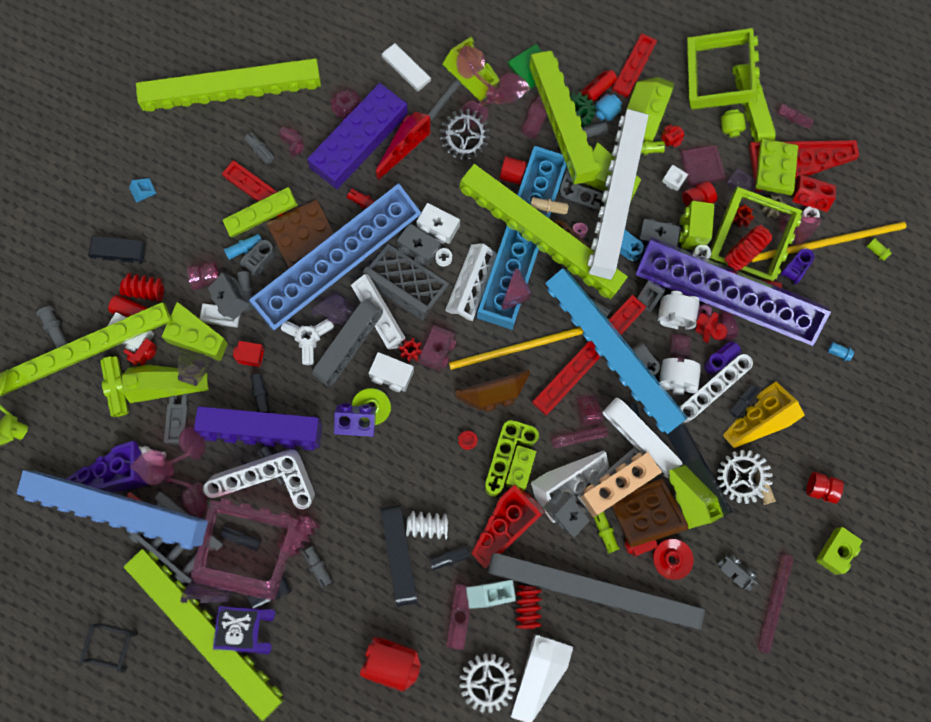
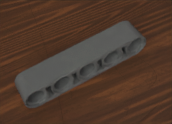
(347, 342)

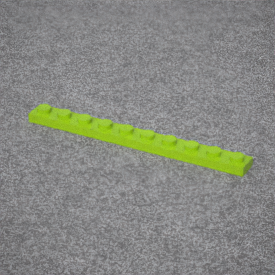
(86, 347)

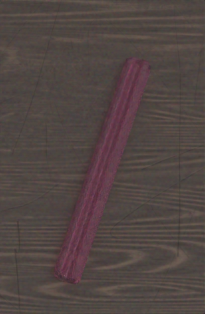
(775, 604)

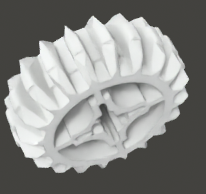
(737, 482)
(500, 681)

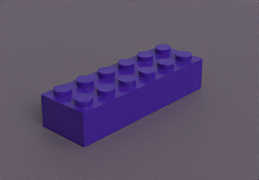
(358, 136)
(258, 427)

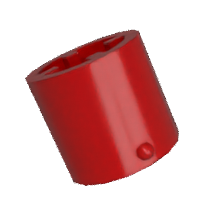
(513, 170)

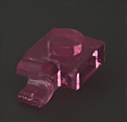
(680, 347)

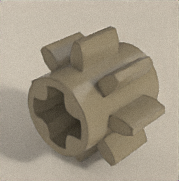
(771, 212)

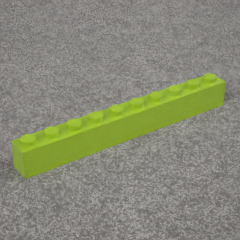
(228, 85)
(536, 228)
(200, 630)

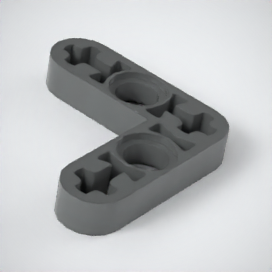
(577, 191)

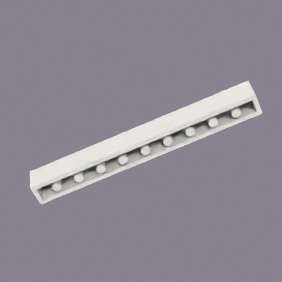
(618, 195)

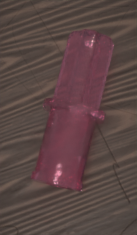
(795, 116)

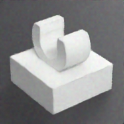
(674, 178)

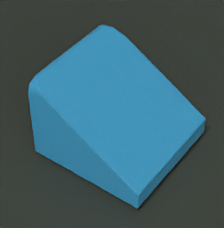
(142, 189)

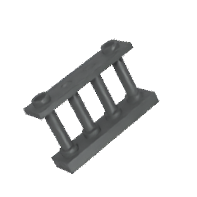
(181, 574)

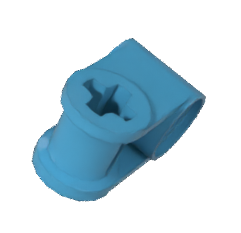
(630, 243)

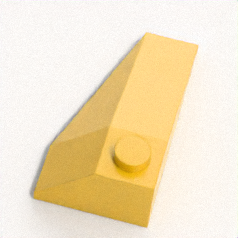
(770, 414)

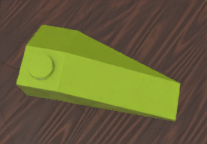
(156, 382)

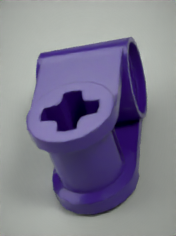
(796, 267)

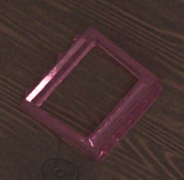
(234, 582)

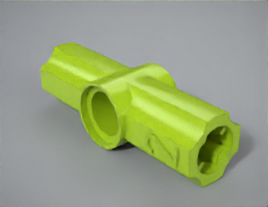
(113, 386)

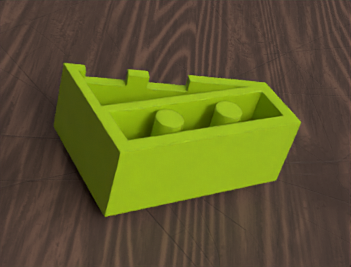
(473, 84)

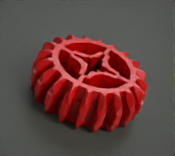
(748, 247)

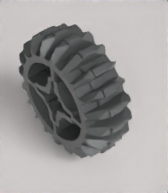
(465, 125)

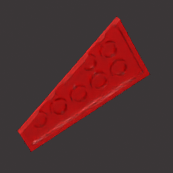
(813, 156)

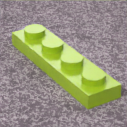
(260, 212)

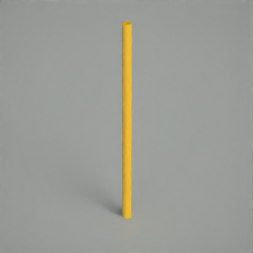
(835, 240)
(515, 348)

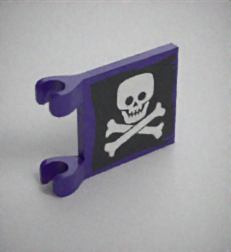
(239, 628)

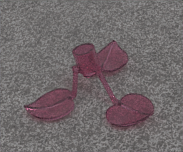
(472, 60)
(153, 470)

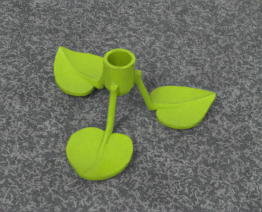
(9, 425)

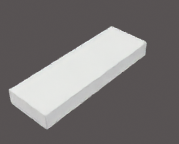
(406, 67)

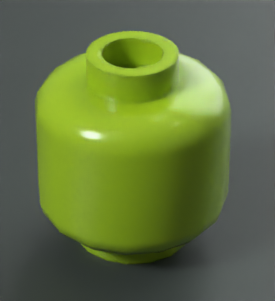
(733, 123)

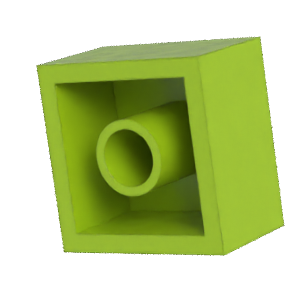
(696, 225)

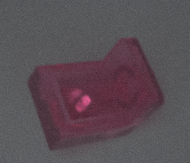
(291, 137)

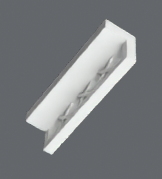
(468, 278)
(386, 326)

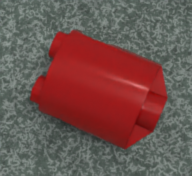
(391, 664)

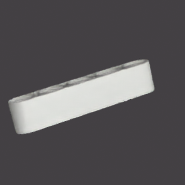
(720, 382)
(641, 435)

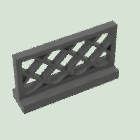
(399, 295)

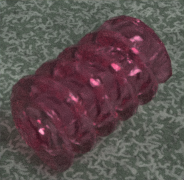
(304, 528)

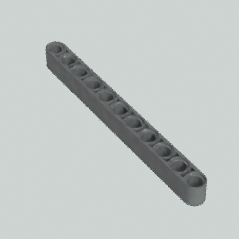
(596, 591)

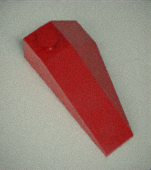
(410, 134)
(511, 517)

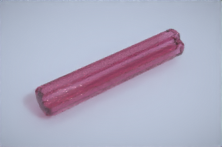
(579, 437)

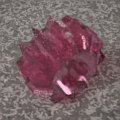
(339, 103)

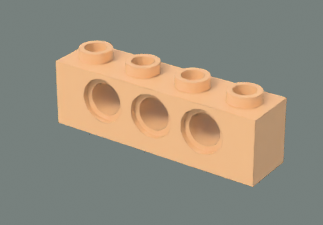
(648, 470)

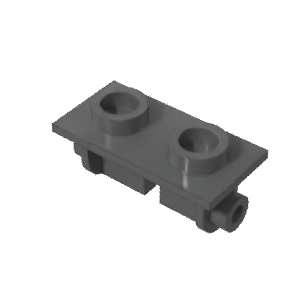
(744, 576)

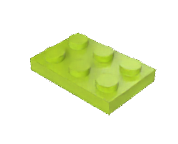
(776, 167)

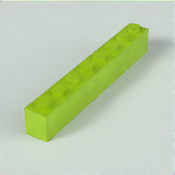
(563, 118)

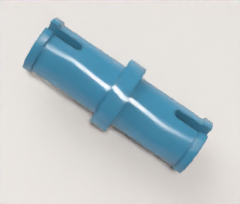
(242, 247)

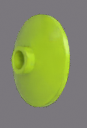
(381, 400)

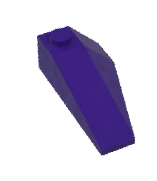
(112, 471)

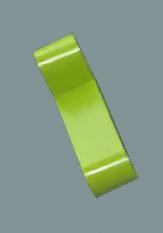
(505, 459)

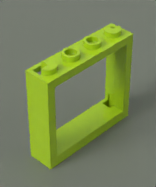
(717, 41)
(786, 239)

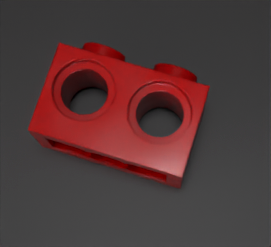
(814, 193)

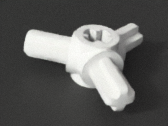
(307, 345)

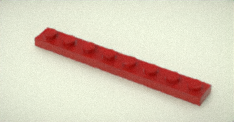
(585, 359)

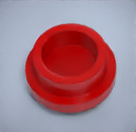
(467, 440)

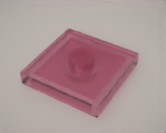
(703, 165)

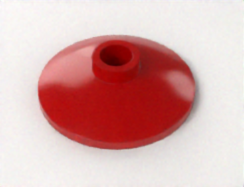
(682, 555)

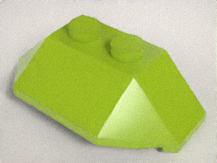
(651, 99)

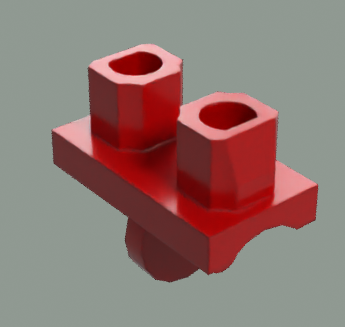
(709, 325)

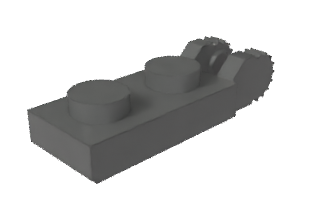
(176, 419)

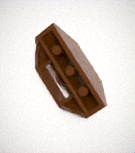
(494, 392)

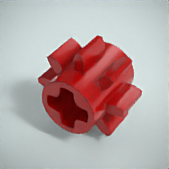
(672, 135)
(743, 216)
(407, 345)

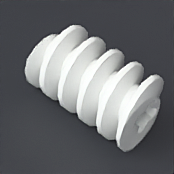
(427, 524)

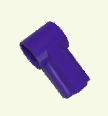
(722, 358)

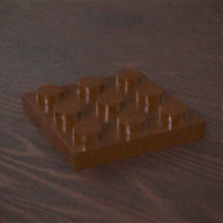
(300, 231)
(649, 514)

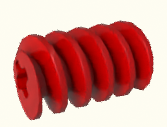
(142, 288)
(529, 607)

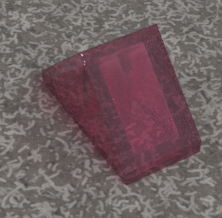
(804, 230)
(517, 291)
(589, 410)

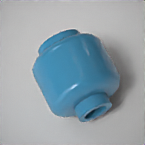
(608, 107)

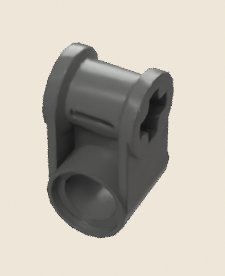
(258, 259)
(646, 357)

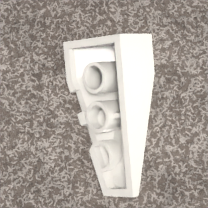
(569, 478)
(542, 672)

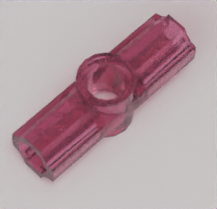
(536, 117)
(458, 631)

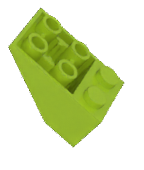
(696, 499)

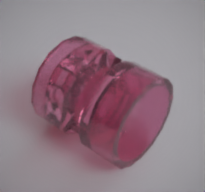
(202, 276)

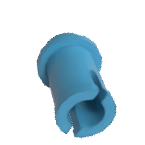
(841, 351)

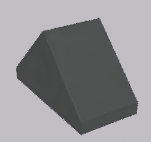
(651, 294)

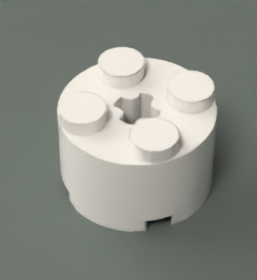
(678, 310)
(680, 376)

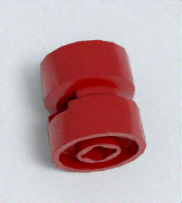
(702, 193)
(828, 489)

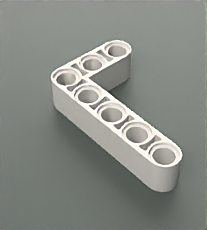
(263, 474)

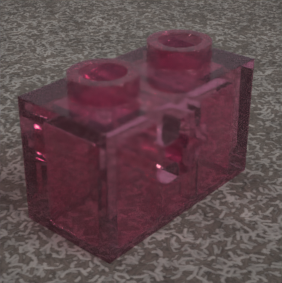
(437, 338)

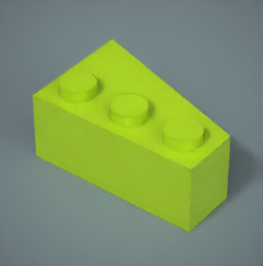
(604, 158)
(193, 334)

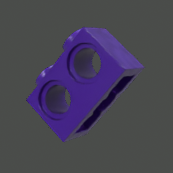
(355, 425)

